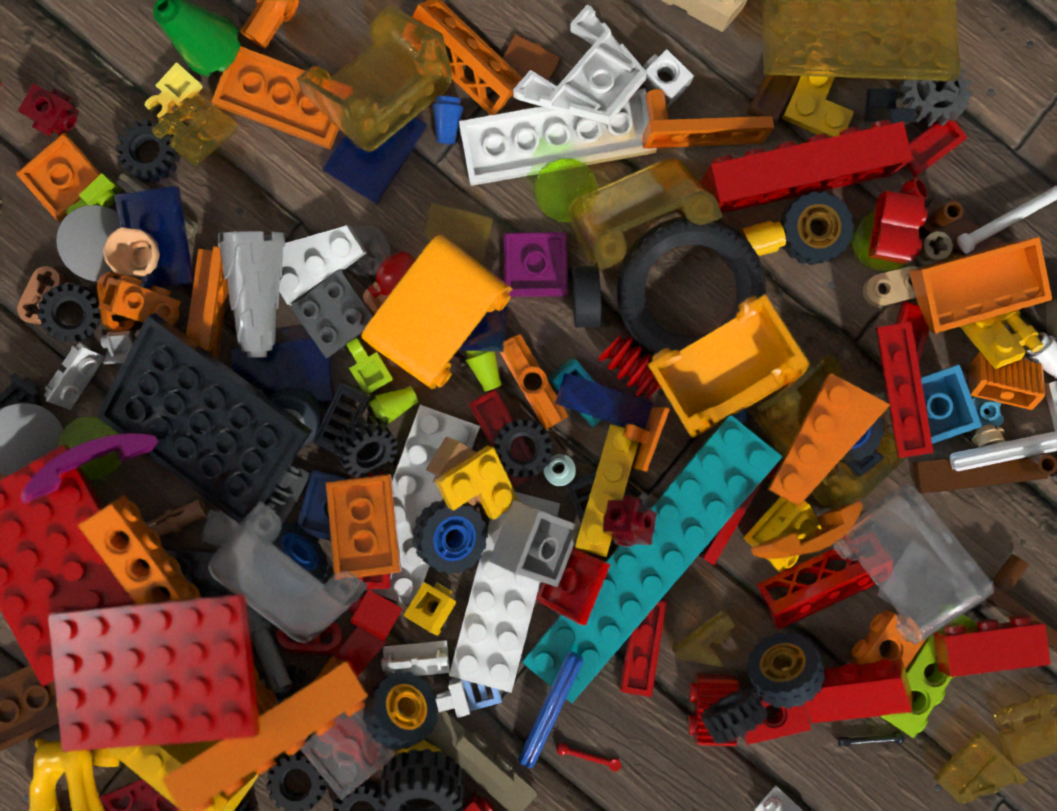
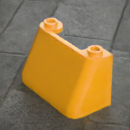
(435, 311)
(729, 367)

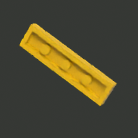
(608, 485)

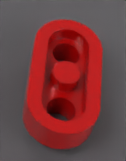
(315, 646)

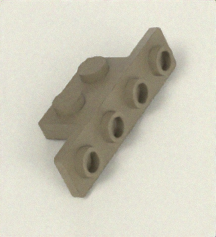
(484, 766)

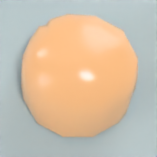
(131, 252)

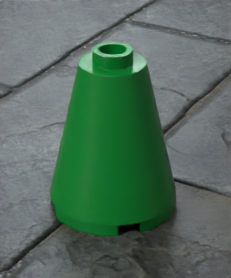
(198, 34)

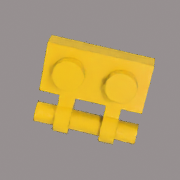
(998, 343)

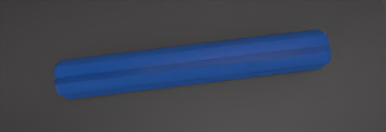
(550, 709)

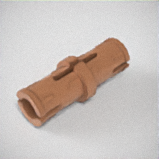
(176, 519)

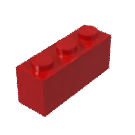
(991, 646)
(862, 692)

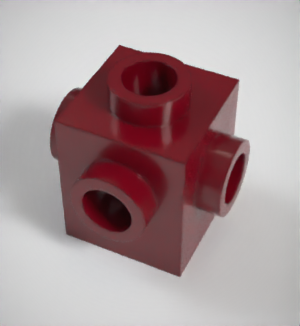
(49, 111)
(629, 522)

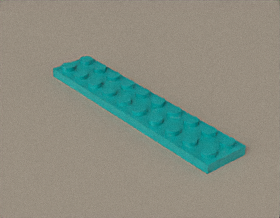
(639, 576)

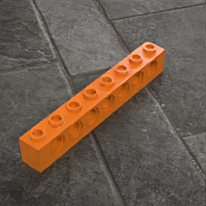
(142, 582)

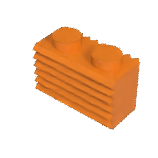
(1013, 384)

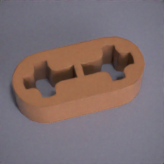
(35, 290)

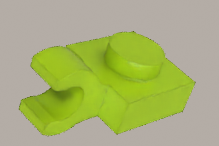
(99, 193)
(370, 370)

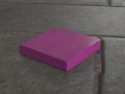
(536, 264)

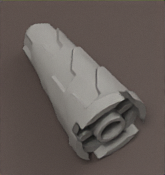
(253, 275)

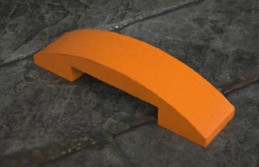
(833, 525)

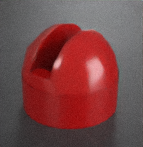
(915, 187)

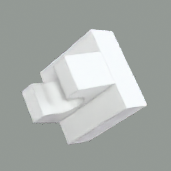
(454, 698)

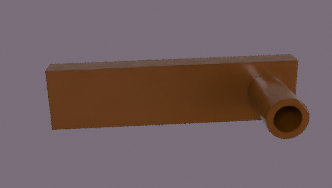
(949, 219)
(939, 476)
(1002, 585)

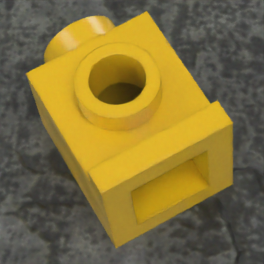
(420, 607)

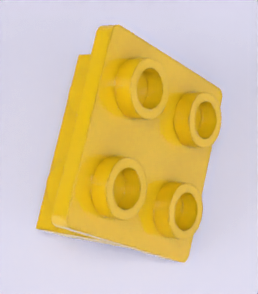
(781, 520)

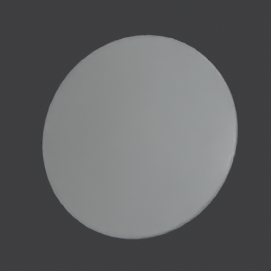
(82, 240)
(26, 435)

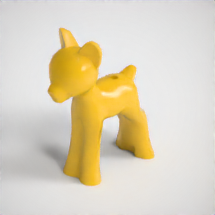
(48, 767)

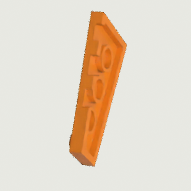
(827, 433)

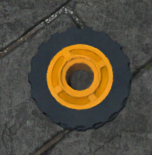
(387, 722)

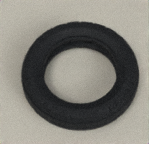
(660, 239)

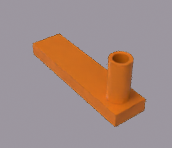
(699, 132)

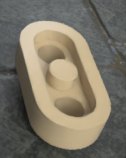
(896, 284)

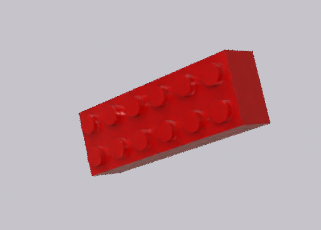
(808, 167)

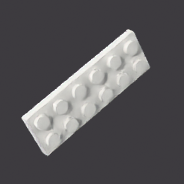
(528, 139)
(416, 490)
(497, 615)

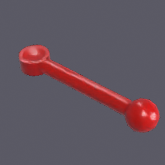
(613, 763)

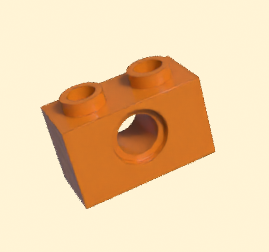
(883, 629)

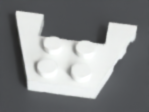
(596, 84)

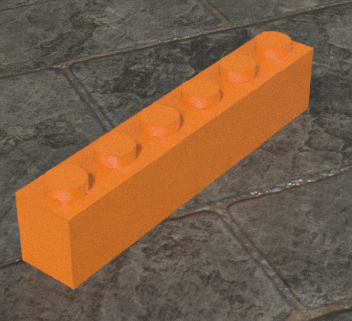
(280, 730)

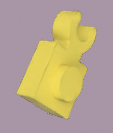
(174, 87)

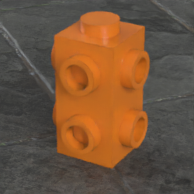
(134, 302)

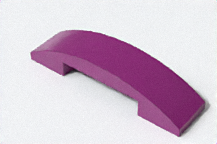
(125, 445)

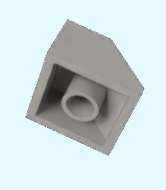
(534, 544)

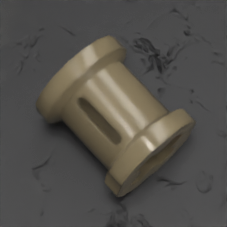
(942, 246)

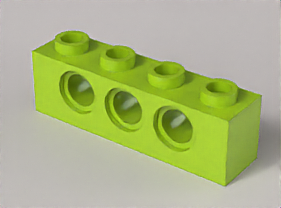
(929, 690)

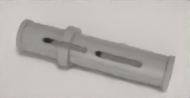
(267, 651)

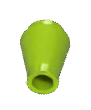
(485, 368)
(393, 404)

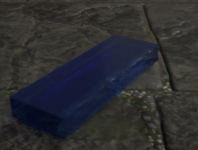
(602, 402)

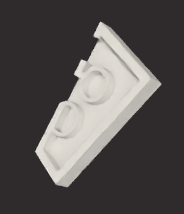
(316, 258)

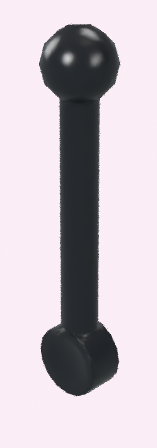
(896, 737)

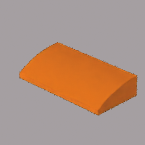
(982, 284)

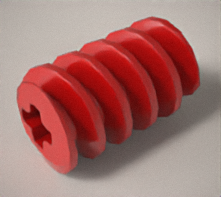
(631, 365)

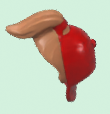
(387, 278)

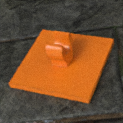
(647, 438)

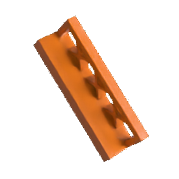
(470, 50)
(208, 301)

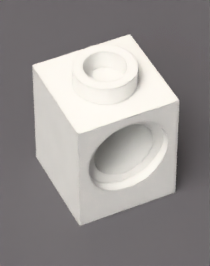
(667, 63)

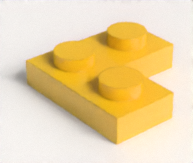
(811, 109)
(479, 476)

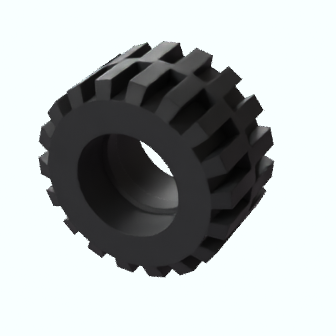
(421, 782)

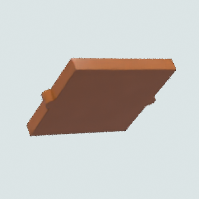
(527, 56)

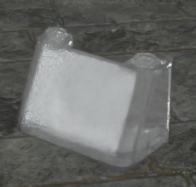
(915, 563)
(277, 584)

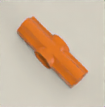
(267, 19)
(522, 363)

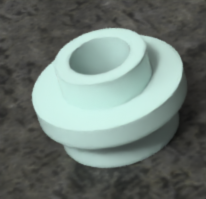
(564, 477)

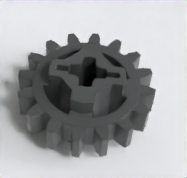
(936, 98)

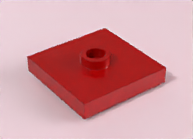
(577, 587)

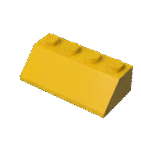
(158, 761)

